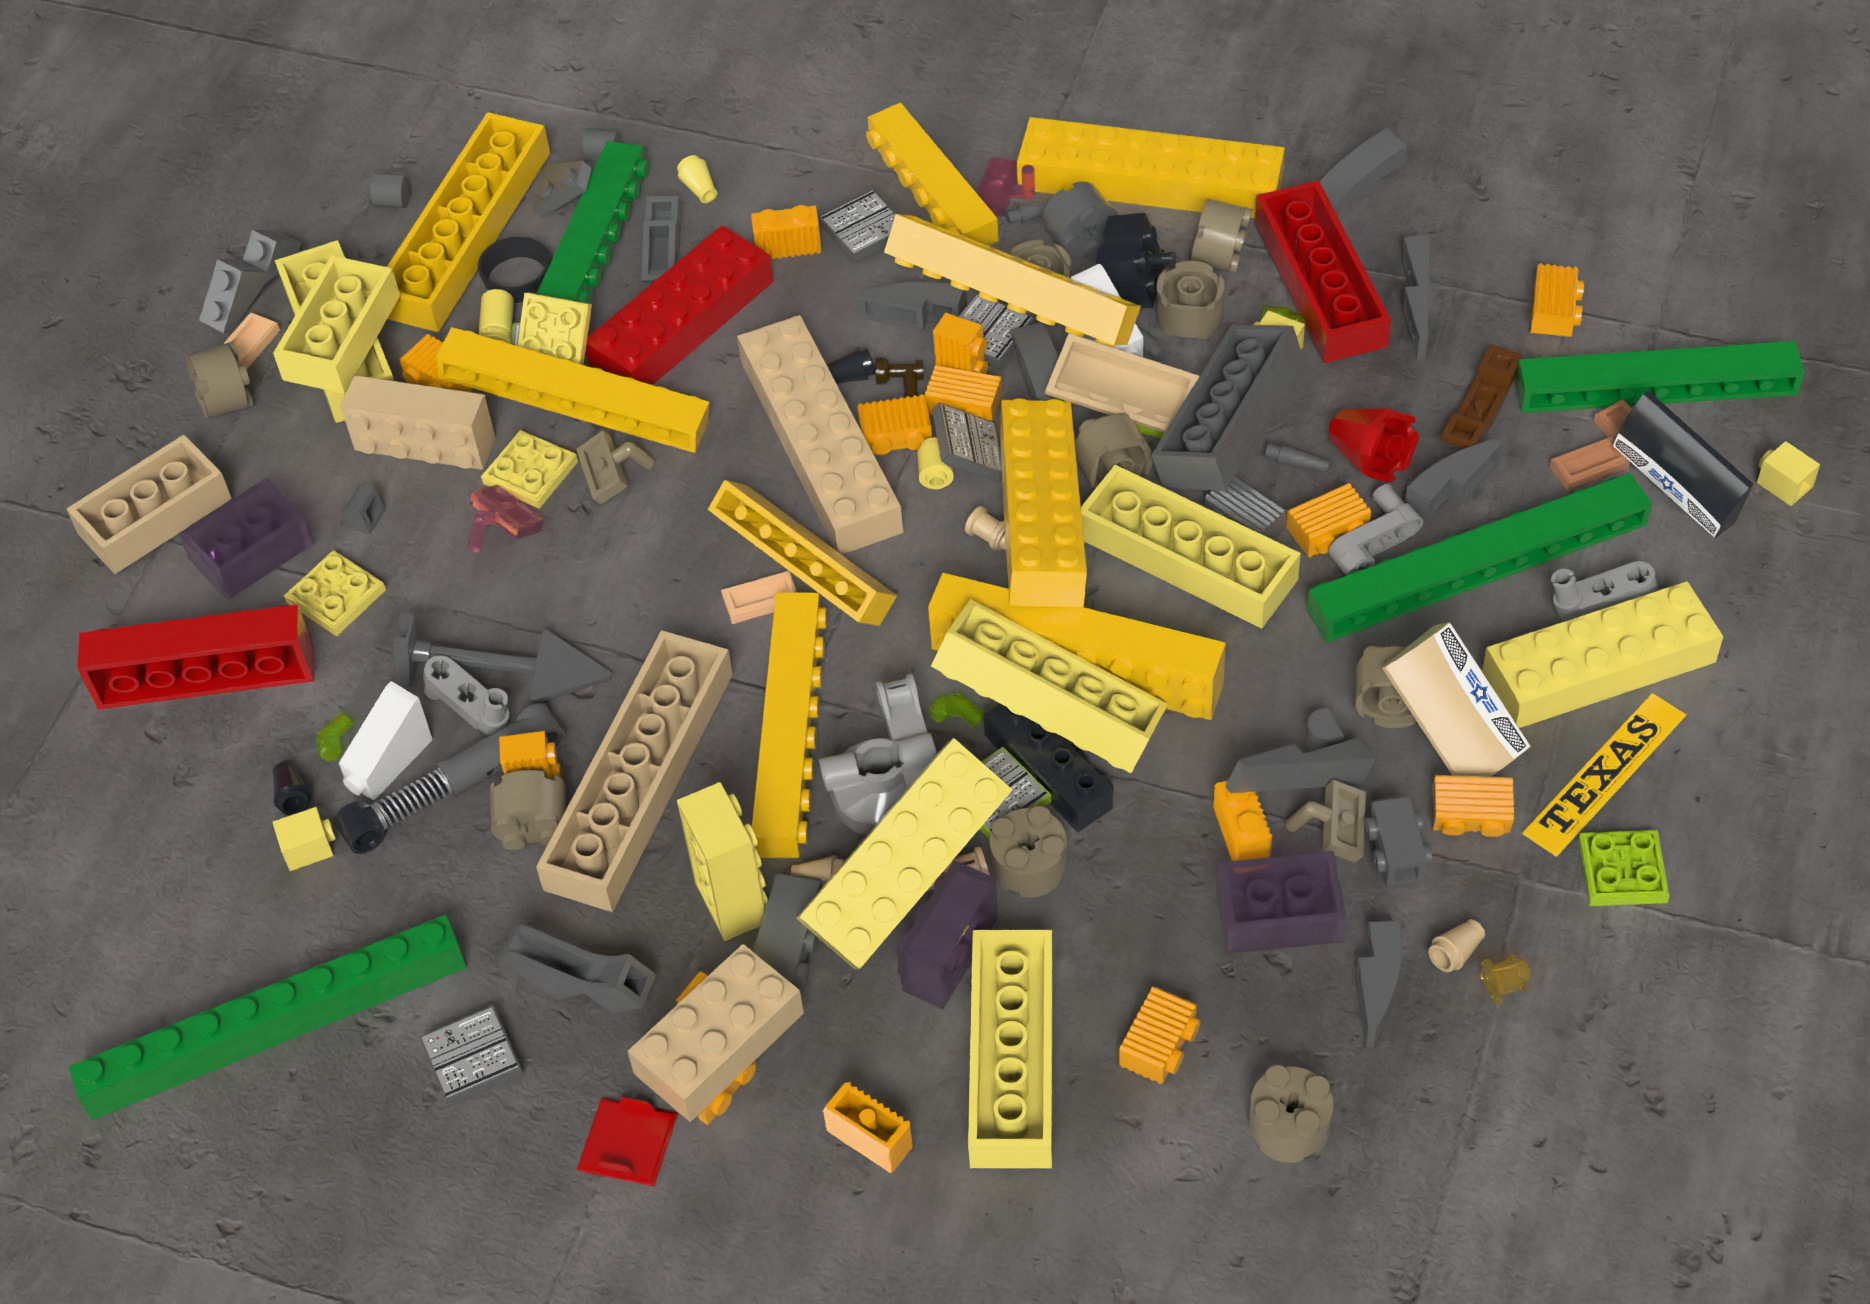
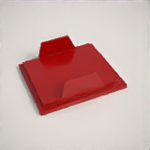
(627, 1141)

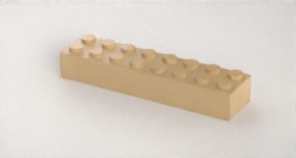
(820, 435)
(635, 771)

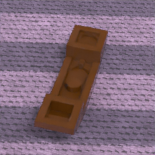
(1483, 399)

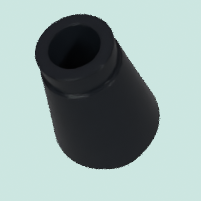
(852, 366)
(289, 789)

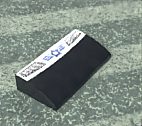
(1683, 465)

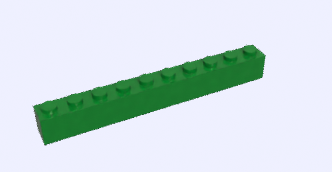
(1478, 557)
(266, 1018)

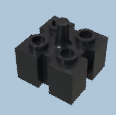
(1133, 257)

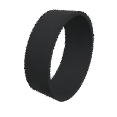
(513, 248)

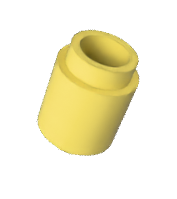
(931, 470)

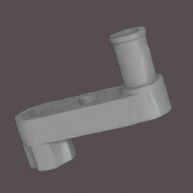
(1356, 548)
(1583, 597)
(488, 707)

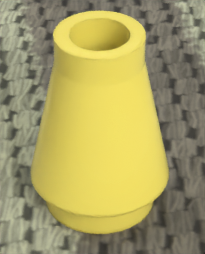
(696, 176)

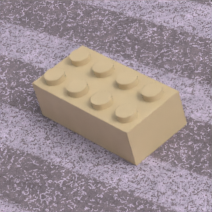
(418, 422)
(149, 504)
(716, 1032)

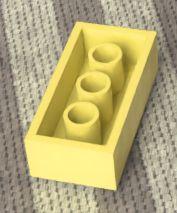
(337, 324)
(724, 860)

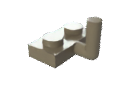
(603, 465)
(1342, 818)

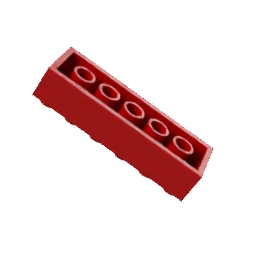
(1322, 271)
(681, 308)
(196, 656)

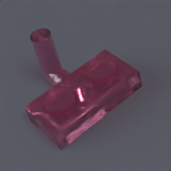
(1001, 184)
(505, 511)

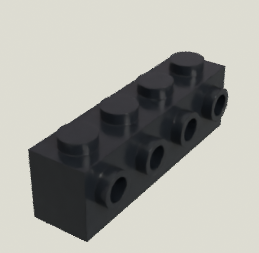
(1065, 772)

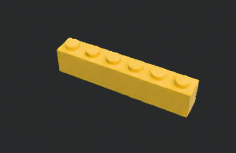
(930, 175)
(802, 553)

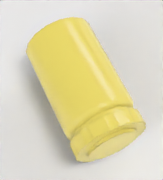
(496, 315)

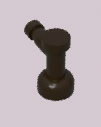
(909, 372)

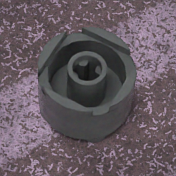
(1078, 220)

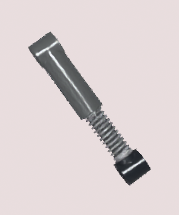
(365, 824)

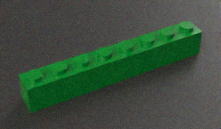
(596, 223)
(1668, 374)

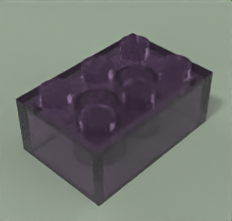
(246, 538)
(1280, 902)
(941, 940)

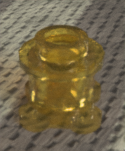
(1505, 977)

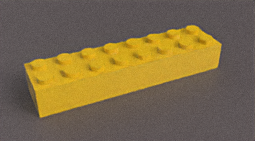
(1149, 165)
(465, 218)
(1041, 504)
(1161, 661)

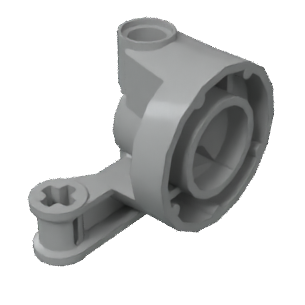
(865, 797)

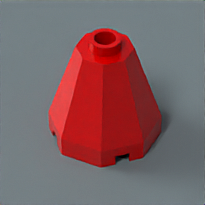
(1375, 440)

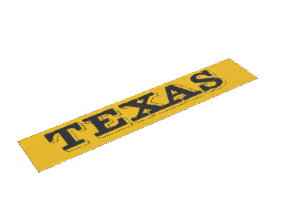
(1604, 774)

